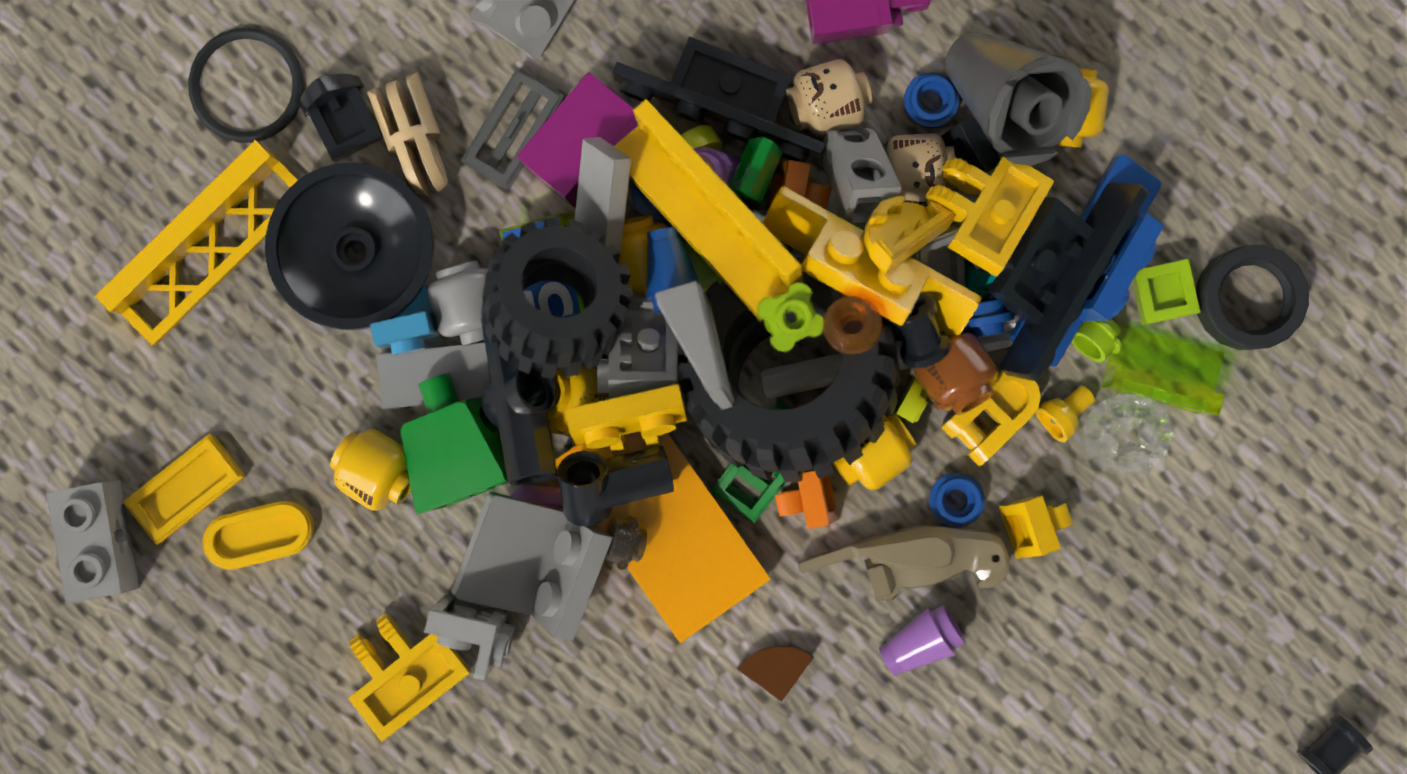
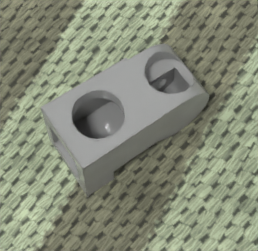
(858, 173)

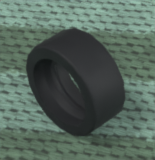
(1294, 297)

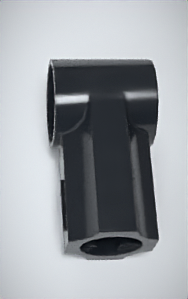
(595, 484)

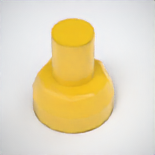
(1065, 413)

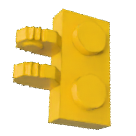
(1000, 213)
(609, 420)
(408, 683)

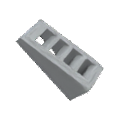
(694, 326)

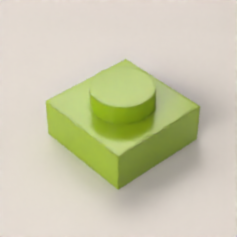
(1165, 292)

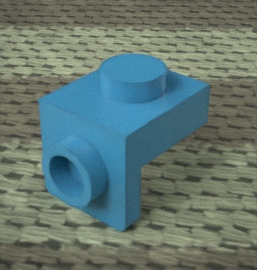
(408, 329)

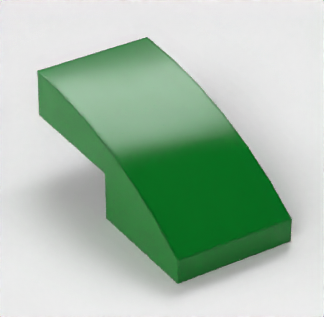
(755, 170)

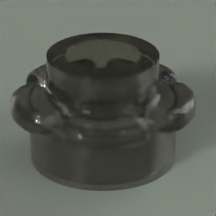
(627, 541)

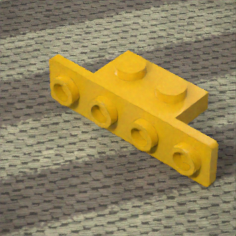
(841, 260)

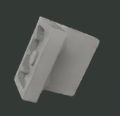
(532, 563)

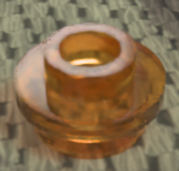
(852, 309)

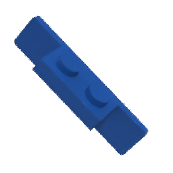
(1129, 257)

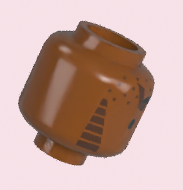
(962, 377)

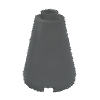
(1018, 95)

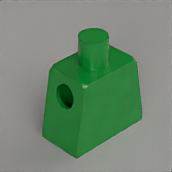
(451, 449)

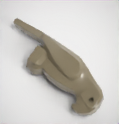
(921, 557)

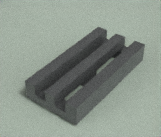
(489, 168)

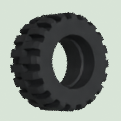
(803, 435)

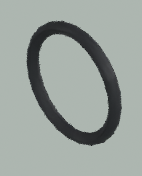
(200, 61)

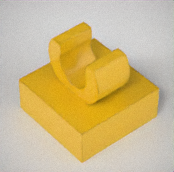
(1033, 525)

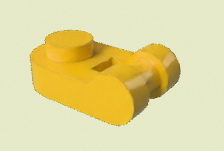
(1009, 407)

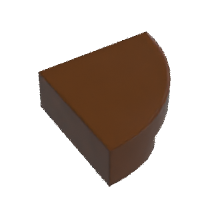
(776, 668)

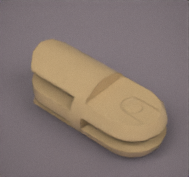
(410, 133)

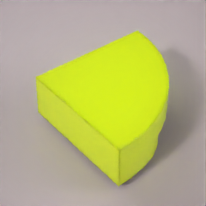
(911, 402)

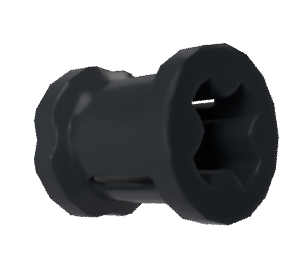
(920, 336)
(1335, 747)

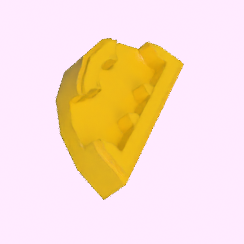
(901, 229)

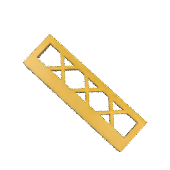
(706, 211)
(184, 235)

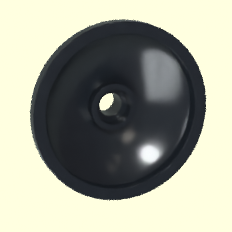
(319, 223)

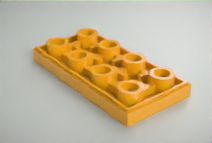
(693, 553)

